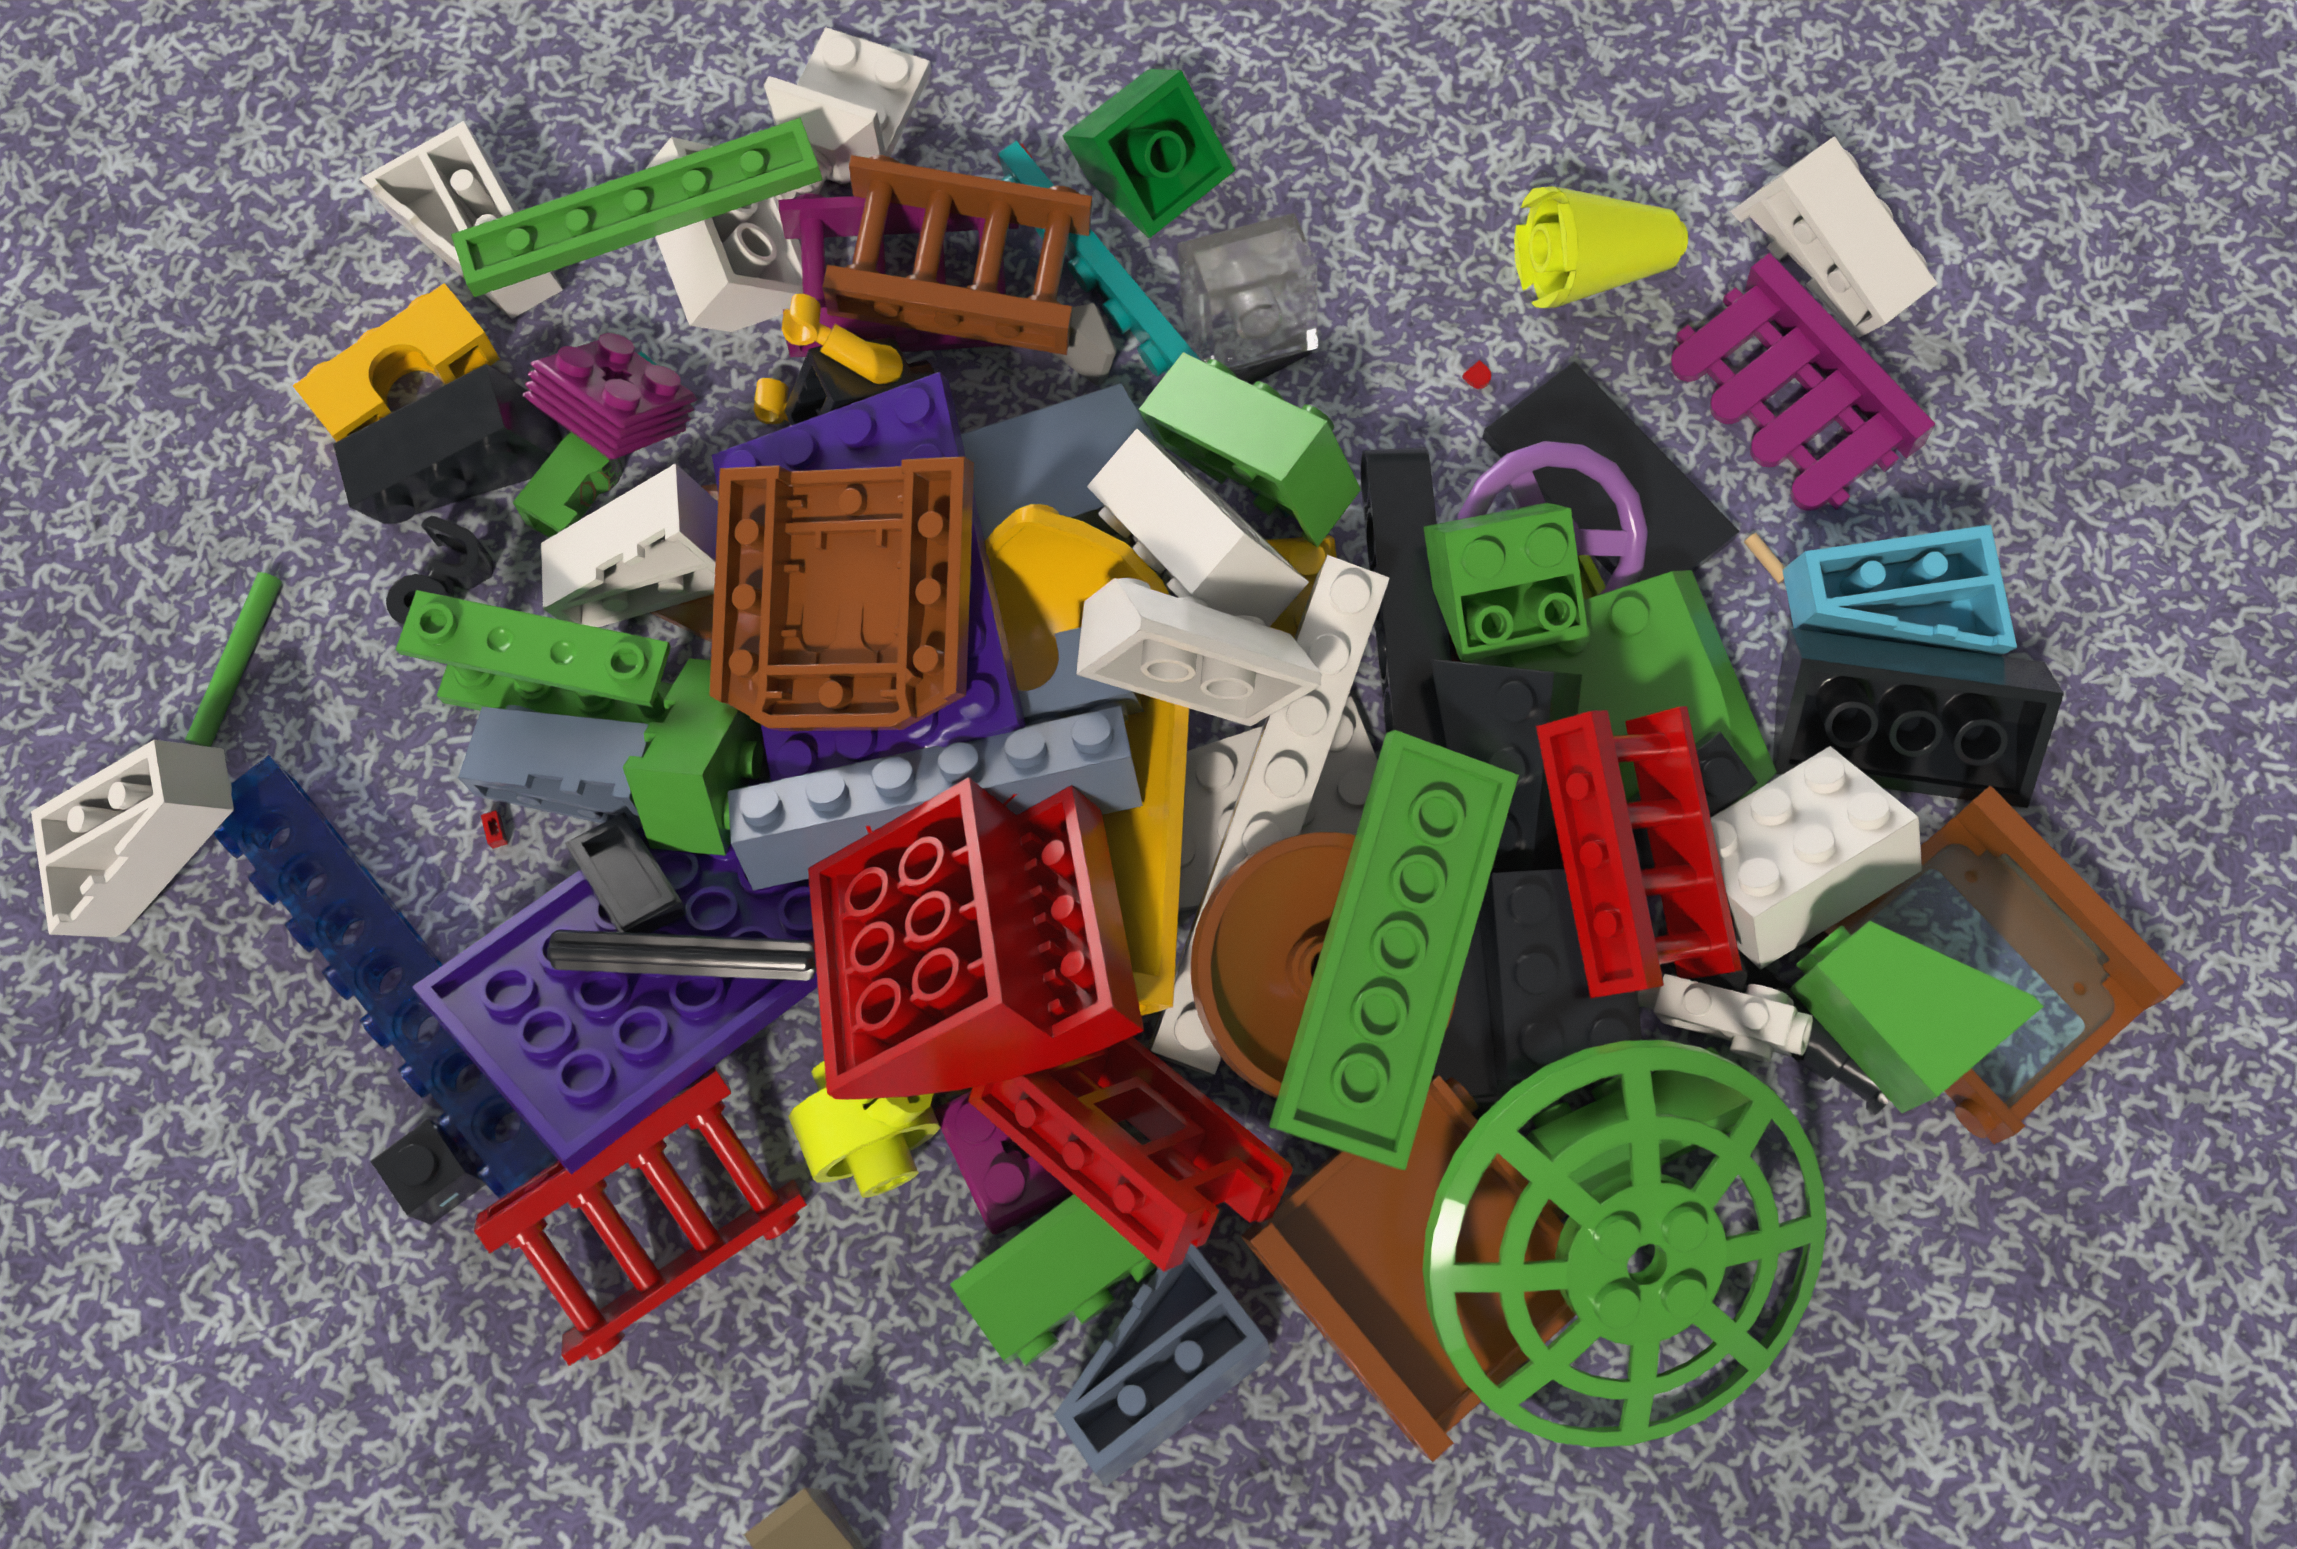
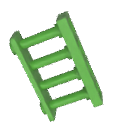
(536, 661)

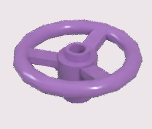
(1516, 473)

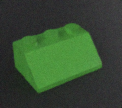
(1673, 1093)
(1046, 1278)

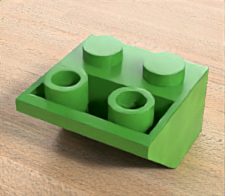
(1508, 580)

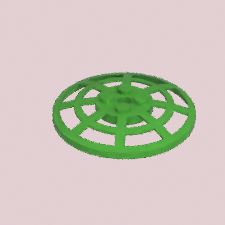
(1609, 1229)

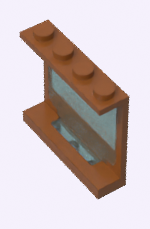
(2026, 917)

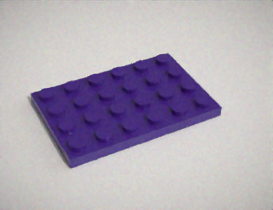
(880, 432)
(607, 1049)

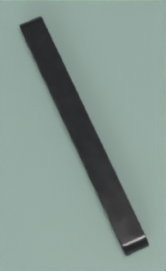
(1409, 634)

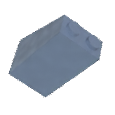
(1051, 456)

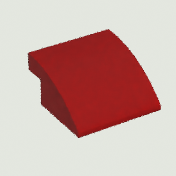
(969, 946)

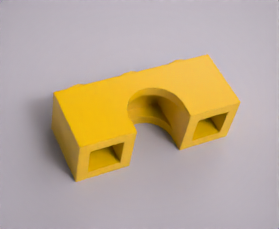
(427, 336)

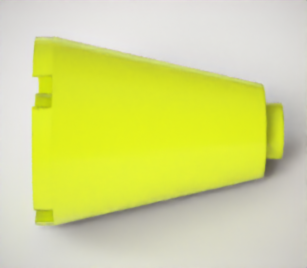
(1591, 244)

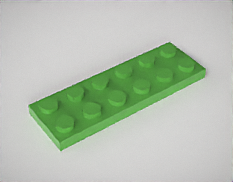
(1394, 951)

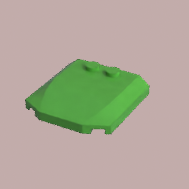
(1651, 653)

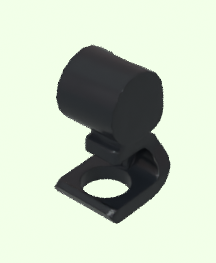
(442, 576)

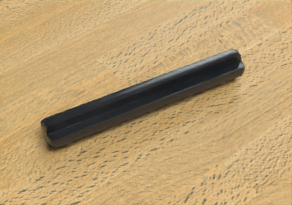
(682, 954)

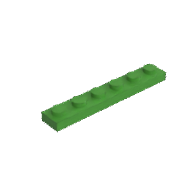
(636, 207)

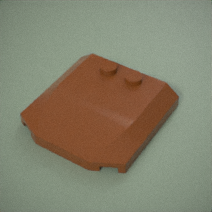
(842, 593)

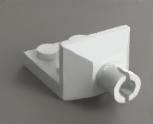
(850, 102)

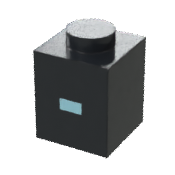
(428, 1173)

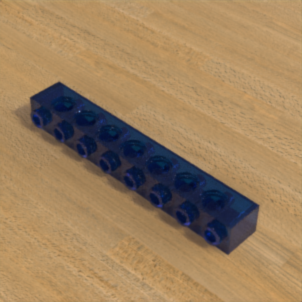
(272, 800)

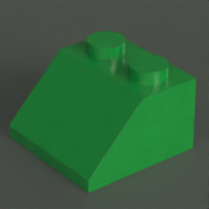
(1150, 149)

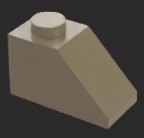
(804, 1522)

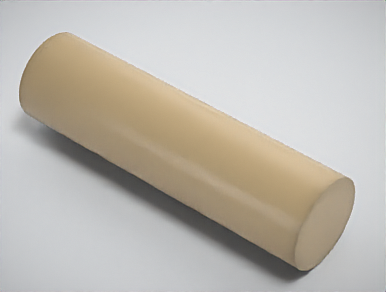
(1765, 556)

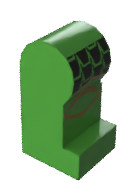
(566, 486)

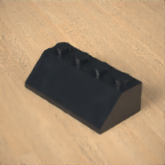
(1916, 714)

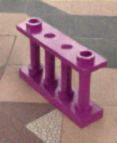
(816, 217)

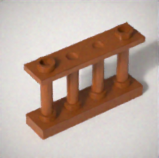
(967, 312)

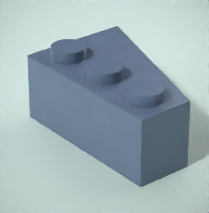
(554, 762)
(1161, 1367)

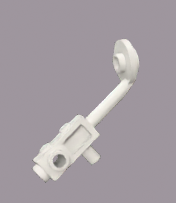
(1753, 1021)

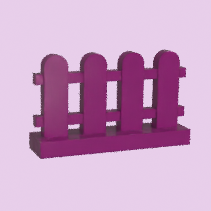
(1809, 339)

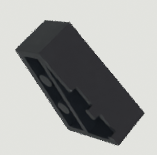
(446, 448)

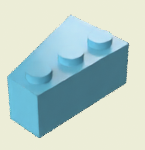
(1907, 590)

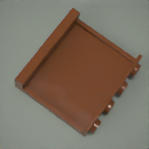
(1353, 1263)

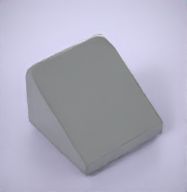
(1090, 344)

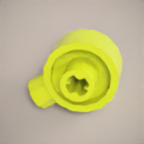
(862, 1137)

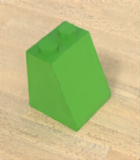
(1907, 1010)

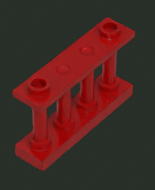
(1602, 856)
(521, 1215)

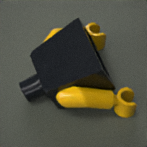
(834, 373)

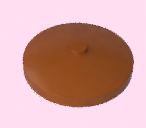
(1262, 948)

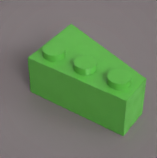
(692, 765)

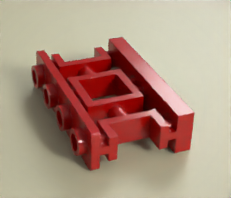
(1153, 1192)

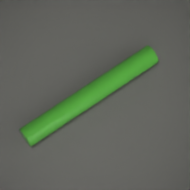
(233, 660)

